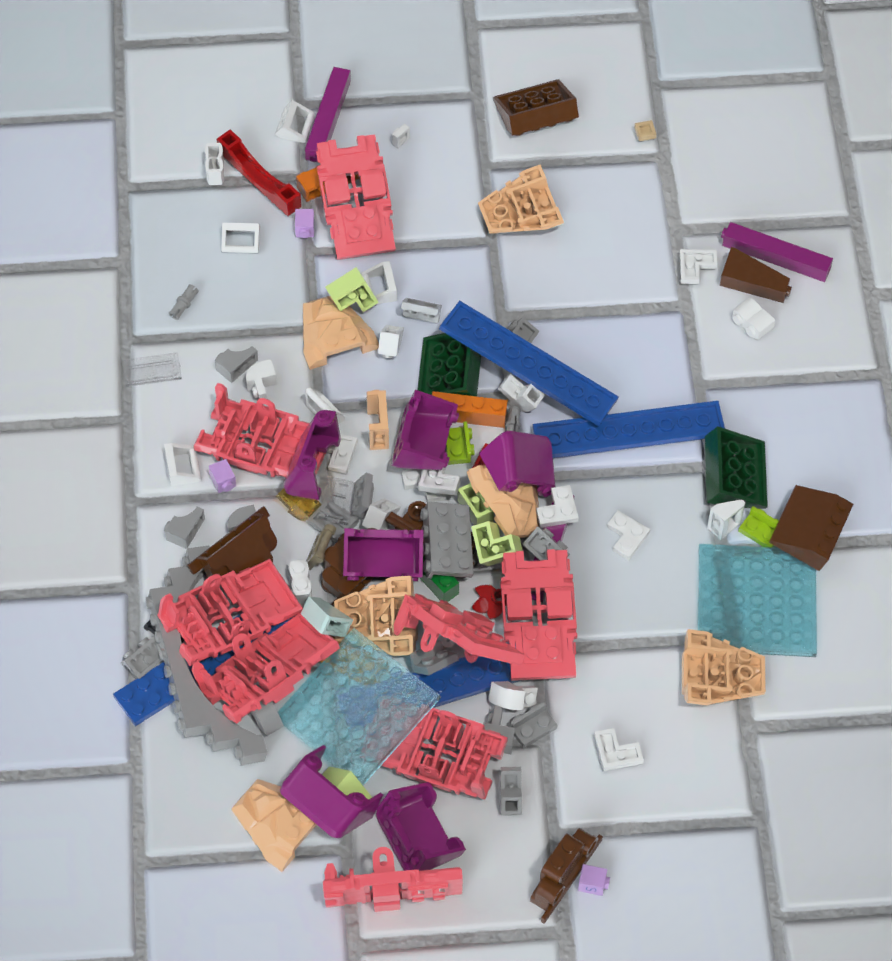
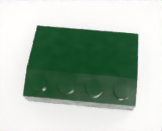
(448, 366)
(735, 468)

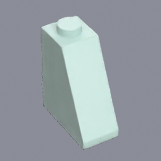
(325, 617)

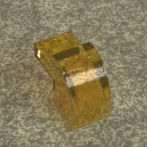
(298, 507)

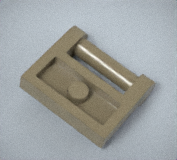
(319, 546)

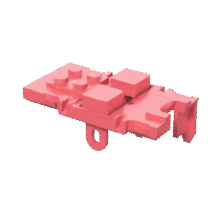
(363, 228)
(264, 428)
(256, 590)
(466, 629)
(547, 648)
(290, 649)
(467, 772)
(385, 884)

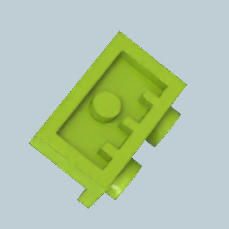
(459, 445)
(759, 527)

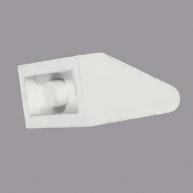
(285, 132)
(240, 227)
(382, 269)
(317, 401)
(178, 478)
(720, 518)

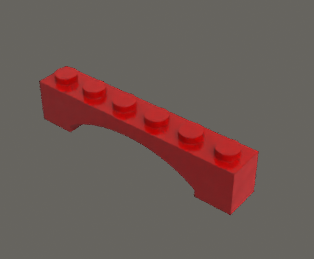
(279, 193)

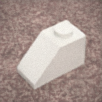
(390, 341)
(378, 512)

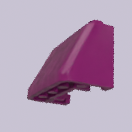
(424, 433)
(318, 436)
(520, 459)
(383, 553)
(415, 829)

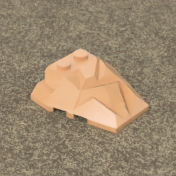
(521, 205)
(333, 331)
(513, 510)
(375, 614)
(718, 671)
(272, 822)

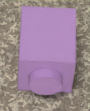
(304, 223)
(222, 476)
(593, 880)

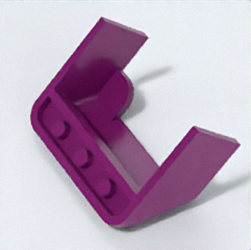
(323, 801)

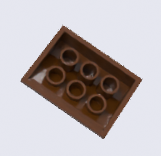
(536, 107)
(811, 525)

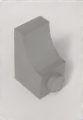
(234, 363)
(183, 529)

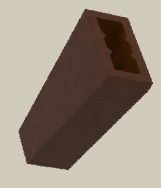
(753, 277)

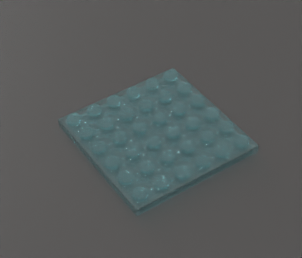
(757, 599)
(358, 706)

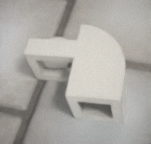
(260, 376)
(522, 396)
(512, 696)

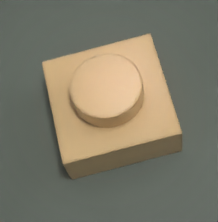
(645, 130)

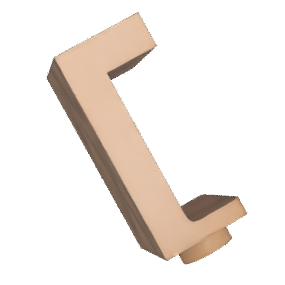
(378, 431)

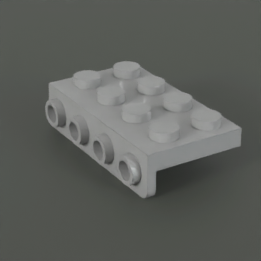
(447, 540)

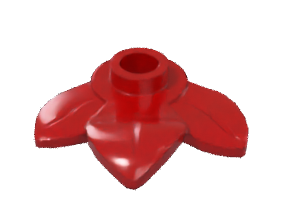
(487, 602)

